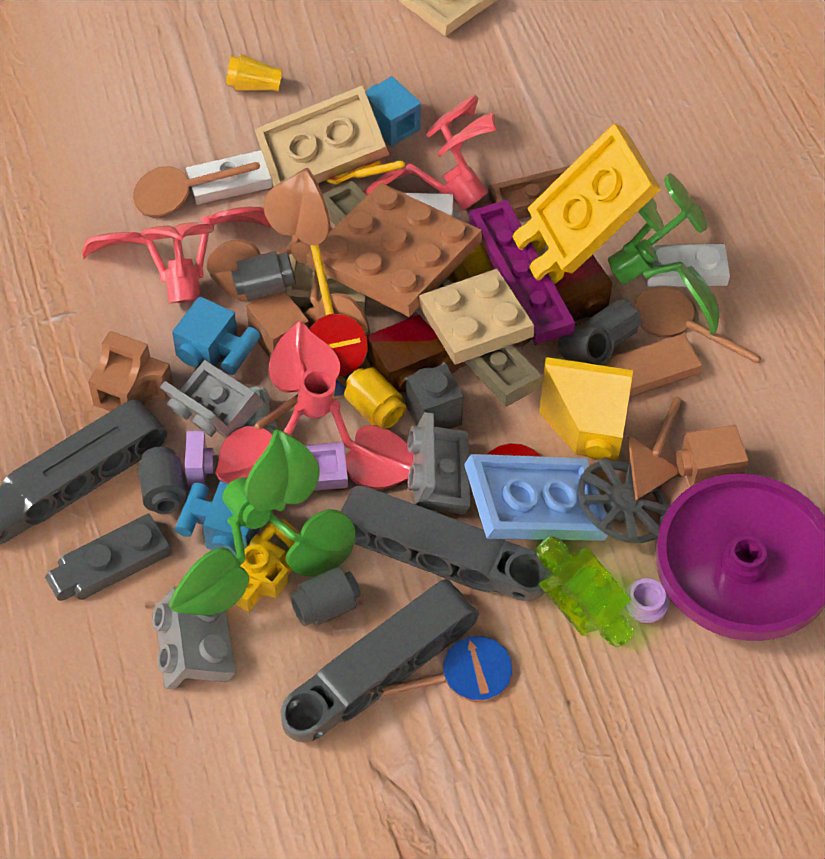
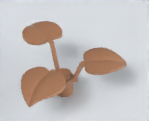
(297, 210)

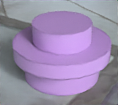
(648, 600)

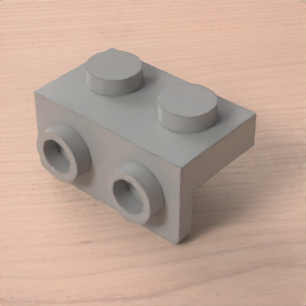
(214, 400)
(438, 467)
(192, 645)

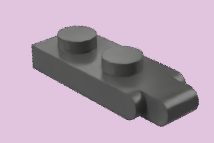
(108, 559)

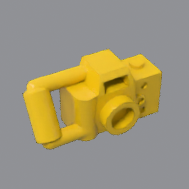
(265, 566)

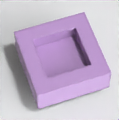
(198, 458)
(331, 465)

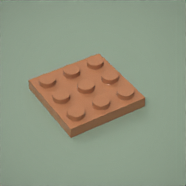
(395, 248)

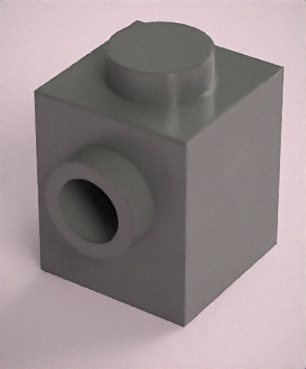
(436, 393)

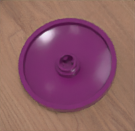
(744, 557)

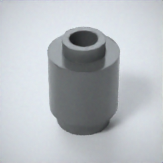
(263, 275)
(161, 480)
(325, 597)

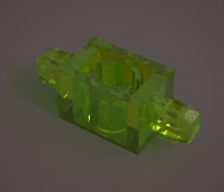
(584, 591)

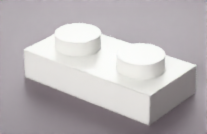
(706, 259)

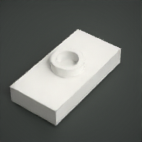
(233, 185)

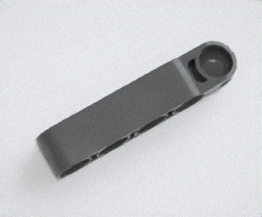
(77, 466)
(443, 545)
(378, 660)

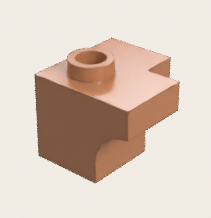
(127, 373)

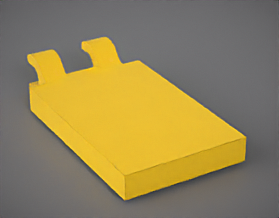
(587, 204)

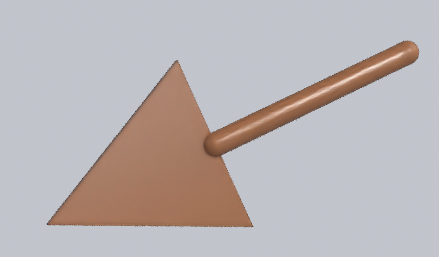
(647, 466)

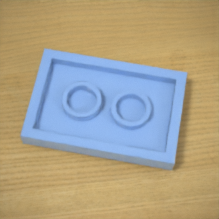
(532, 497)

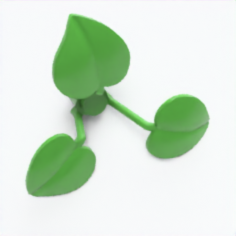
(638, 255)
(280, 476)

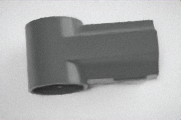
(598, 335)

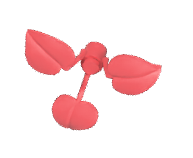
(461, 179)
(181, 275)
(311, 368)

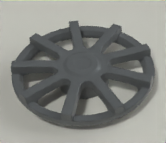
(620, 501)

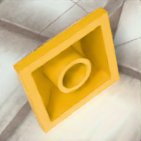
(586, 405)

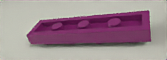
(536, 297)

